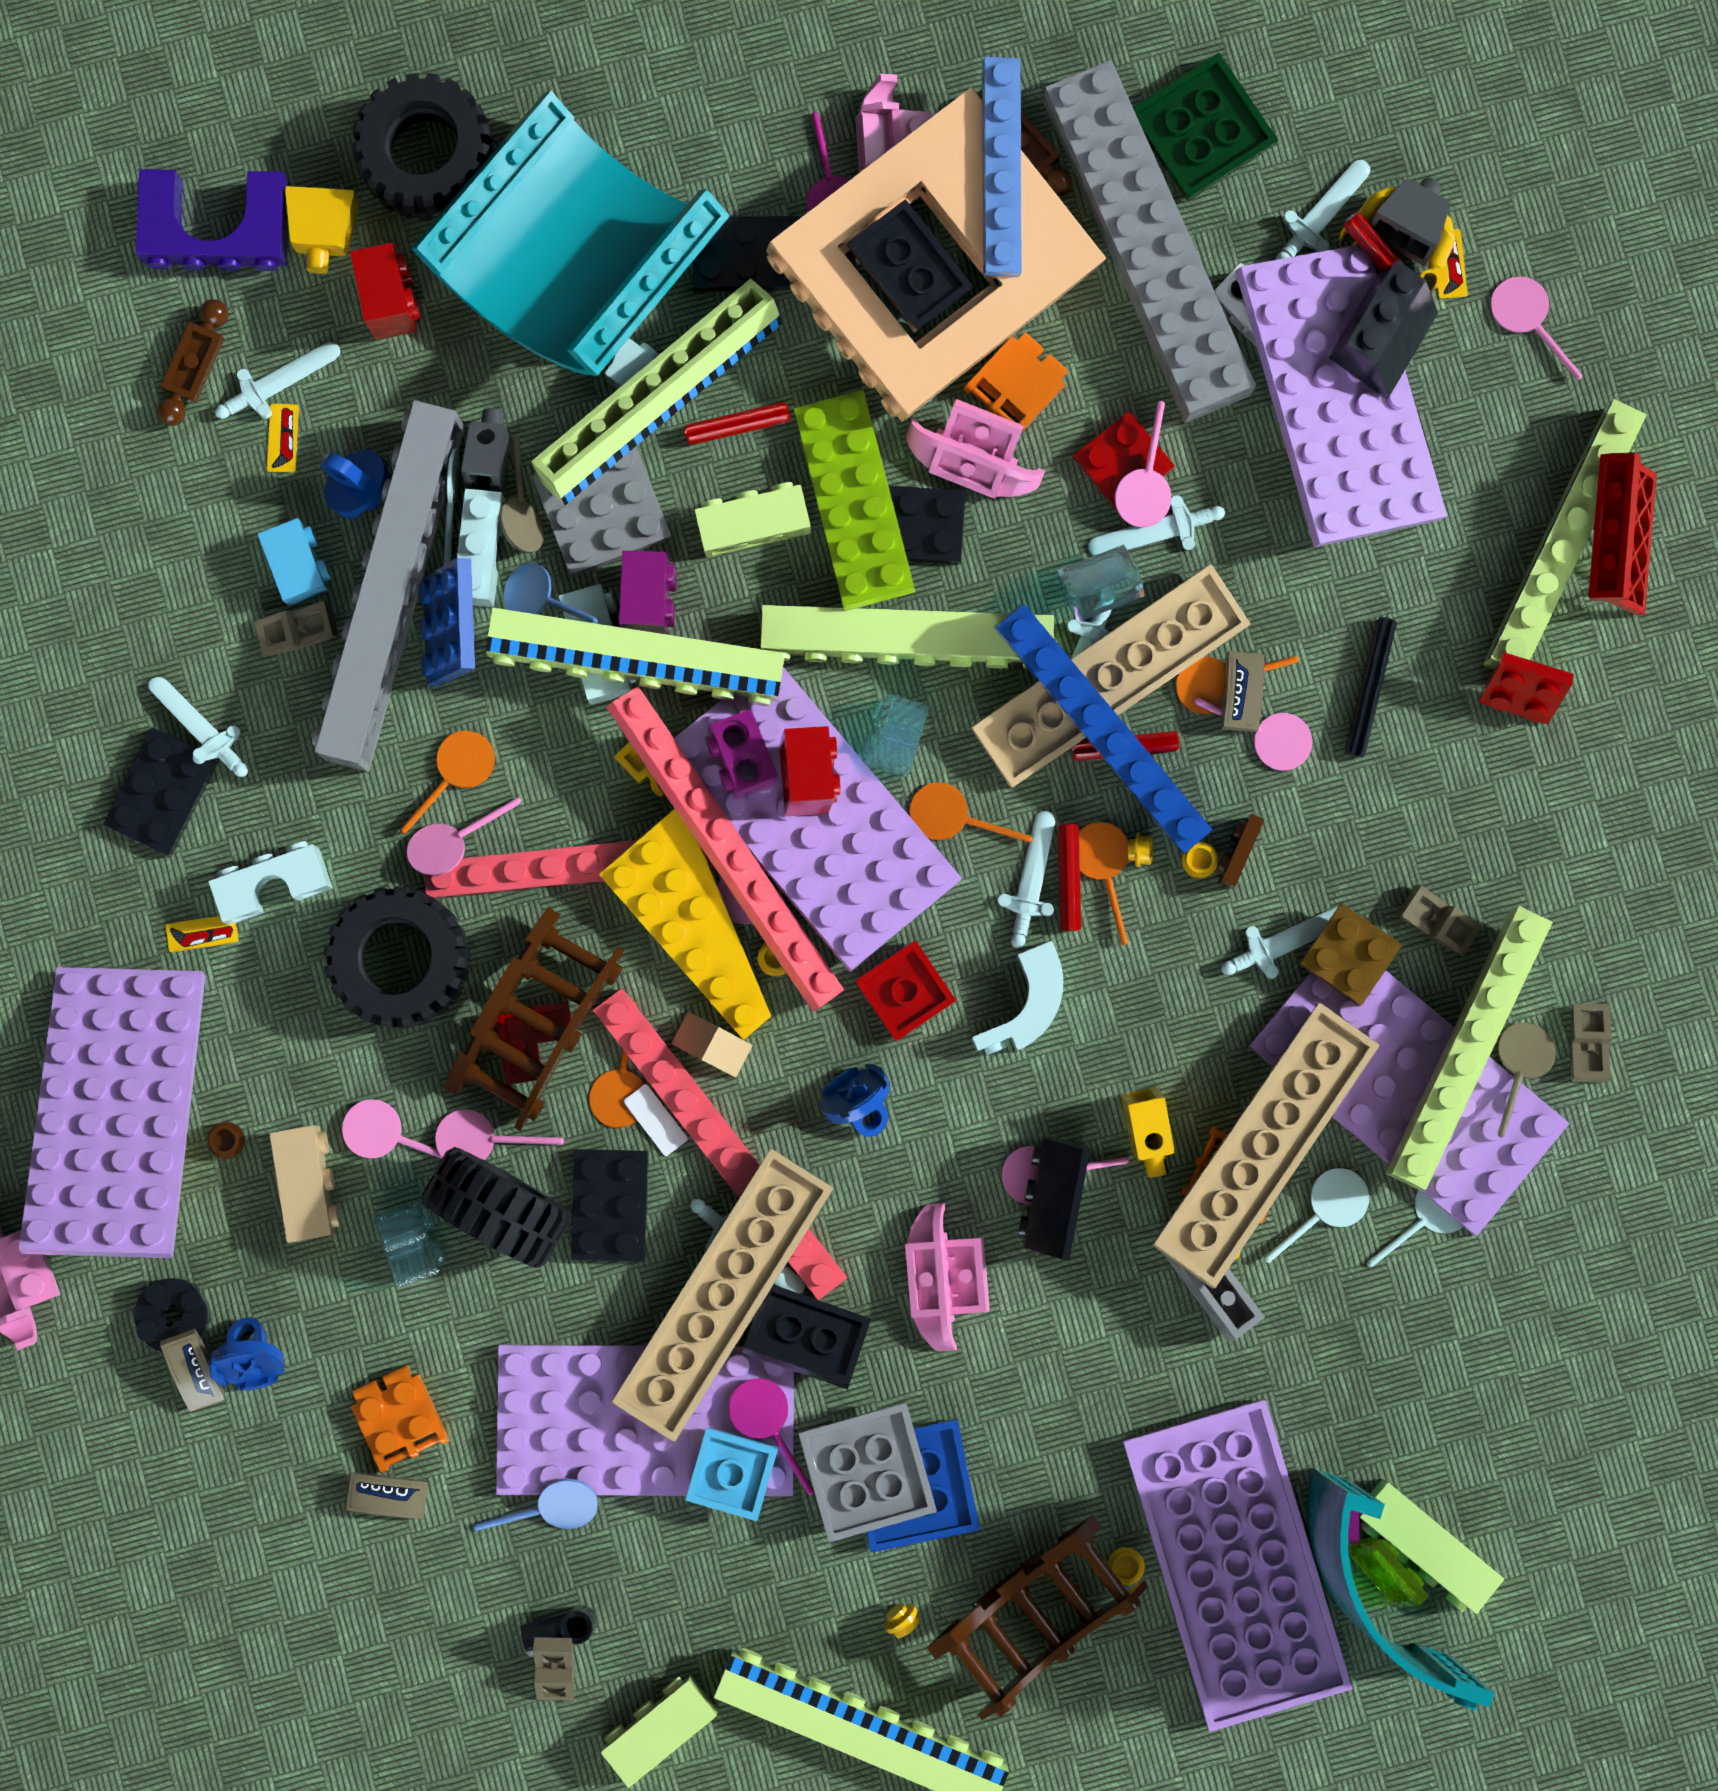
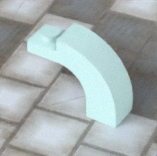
(1044, 995)

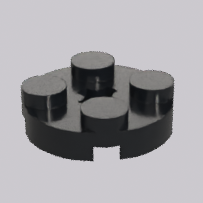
(160, 1296)

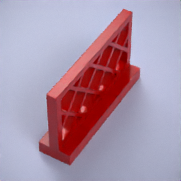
(1622, 532)

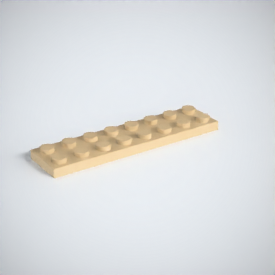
(1121, 667)
(1265, 1145)
(722, 1295)

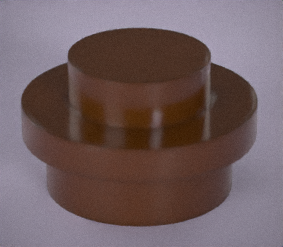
(226, 1140)

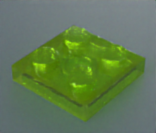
(1380, 1564)

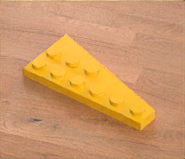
(679, 903)

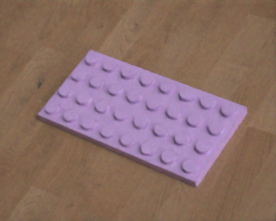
(1350, 450)
(846, 871)
(113, 1113)
(1477, 1165)
(562, 1422)
(1237, 1565)

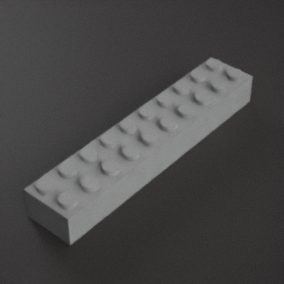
(1148, 241)
(389, 587)

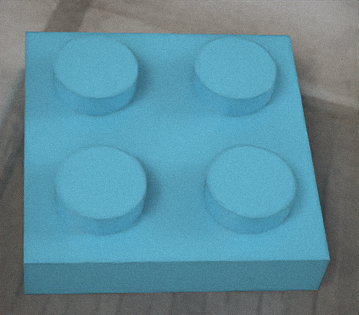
(731, 1473)

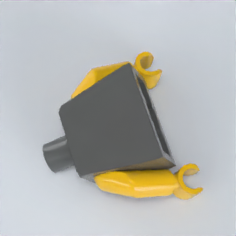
(1413, 223)

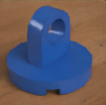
(354, 481)
(856, 1095)
(249, 1362)

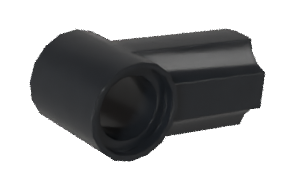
(558, 1627)

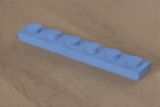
(1001, 166)

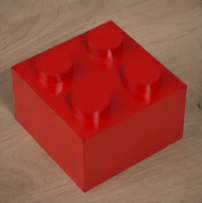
(384, 292)
(807, 771)

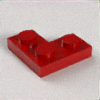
(527, 1038)

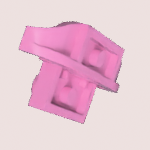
(881, 123)
(975, 452)
(943, 1277)
(23, 1283)

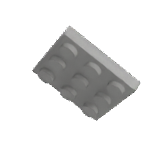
(607, 517)
(867, 1472)

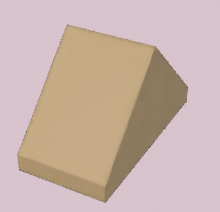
(712, 1044)

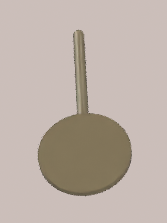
(517, 517)
(1527, 1054)

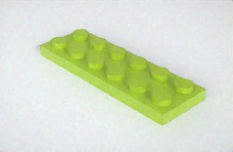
(854, 500)

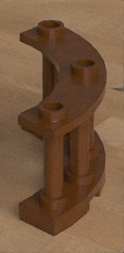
(505, 1002)
(1015, 1589)

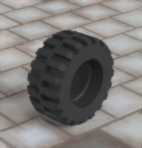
(401, 107)
(348, 947)
(495, 1207)

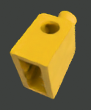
(321, 223)
(1147, 1114)

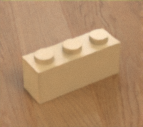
(304, 1183)

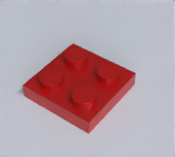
(1118, 452)
(1526, 688)
(905, 991)

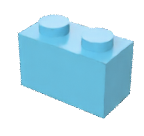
(294, 561)

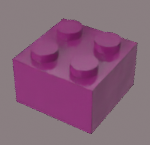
(646, 590)

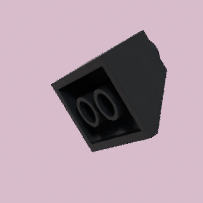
(1386, 328)
(1054, 1196)

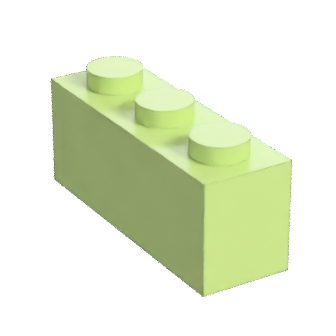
(753, 519)
(658, 1729)

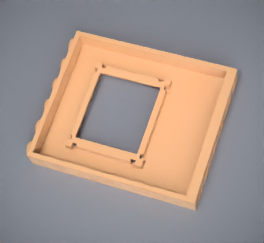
(947, 162)

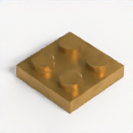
(1350, 954)

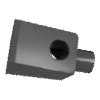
(487, 453)

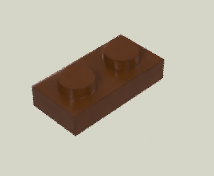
(1245, 837)

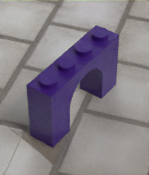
(257, 241)

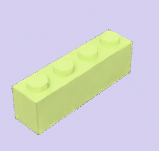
(1432, 1549)

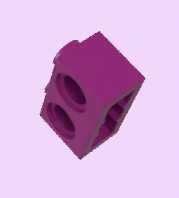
(749, 752)

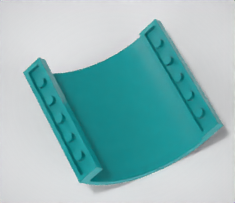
(564, 241)
(1328, 1517)

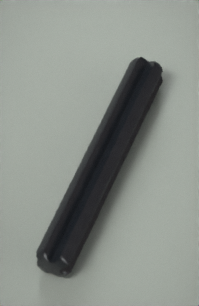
(1371, 687)

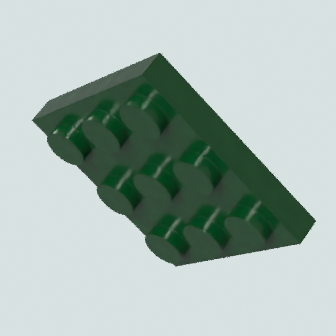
(1204, 127)

